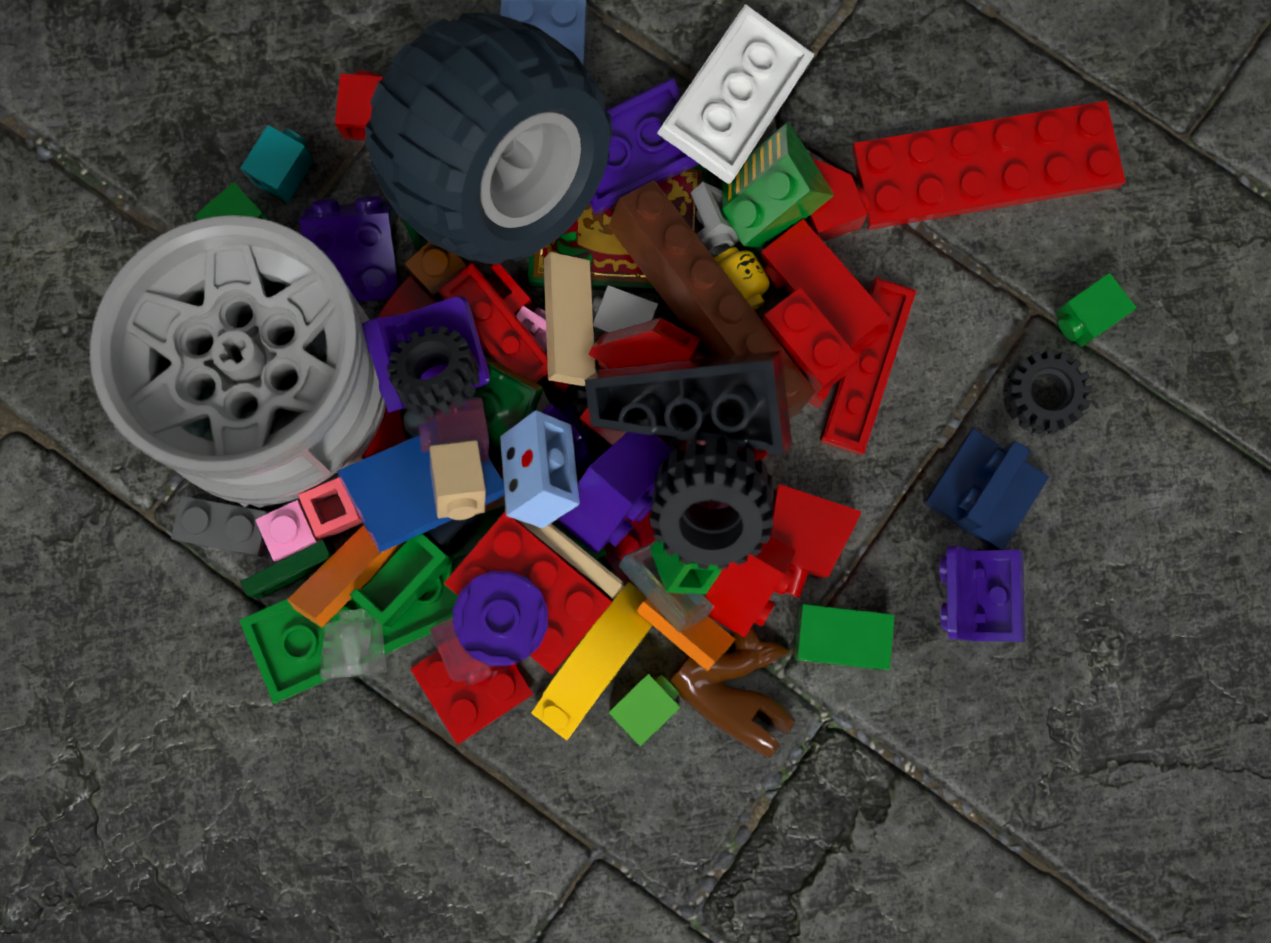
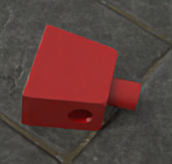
(812, 528)

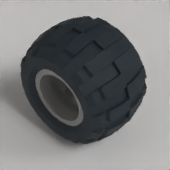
(488, 137)

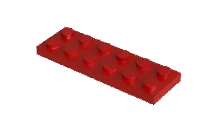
(988, 165)

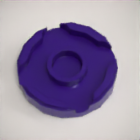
(500, 618)

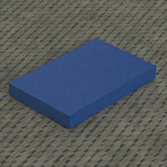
(397, 493)

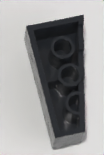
(698, 400)

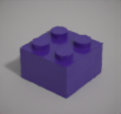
(616, 491)

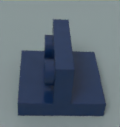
(987, 489)

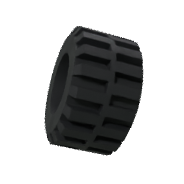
(708, 534)

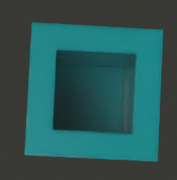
(278, 162)

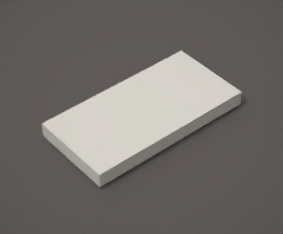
(736, 94)

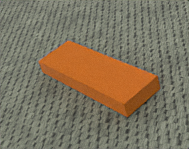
(342, 573)

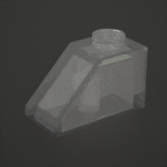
(353, 646)

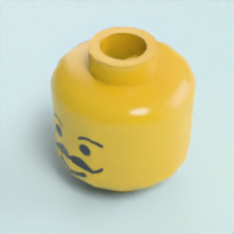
(745, 274)

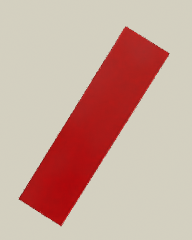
(864, 386)

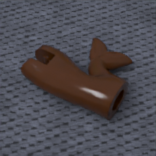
(732, 707)

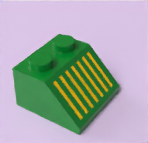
(774, 190)

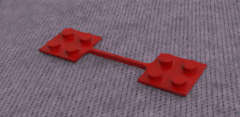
(475, 706)

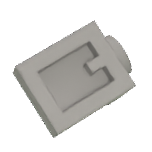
(717, 230)

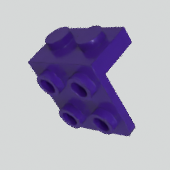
(357, 243)
(386, 332)
(983, 595)

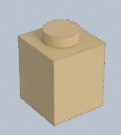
(457, 480)

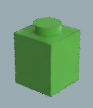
(646, 708)

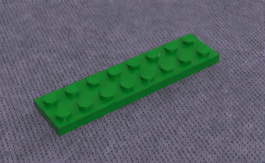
(291, 645)

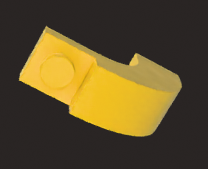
(593, 663)

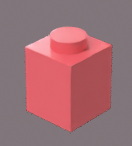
(329, 509)

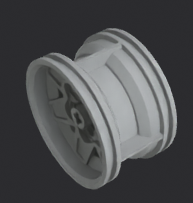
(194, 291)

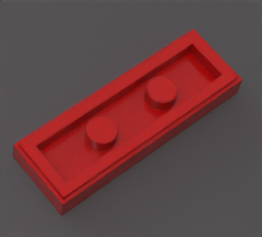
(497, 326)

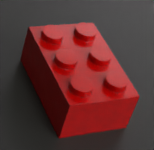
(570, 597)

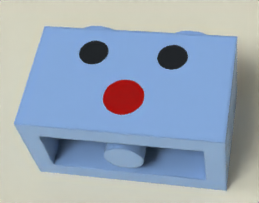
(539, 470)

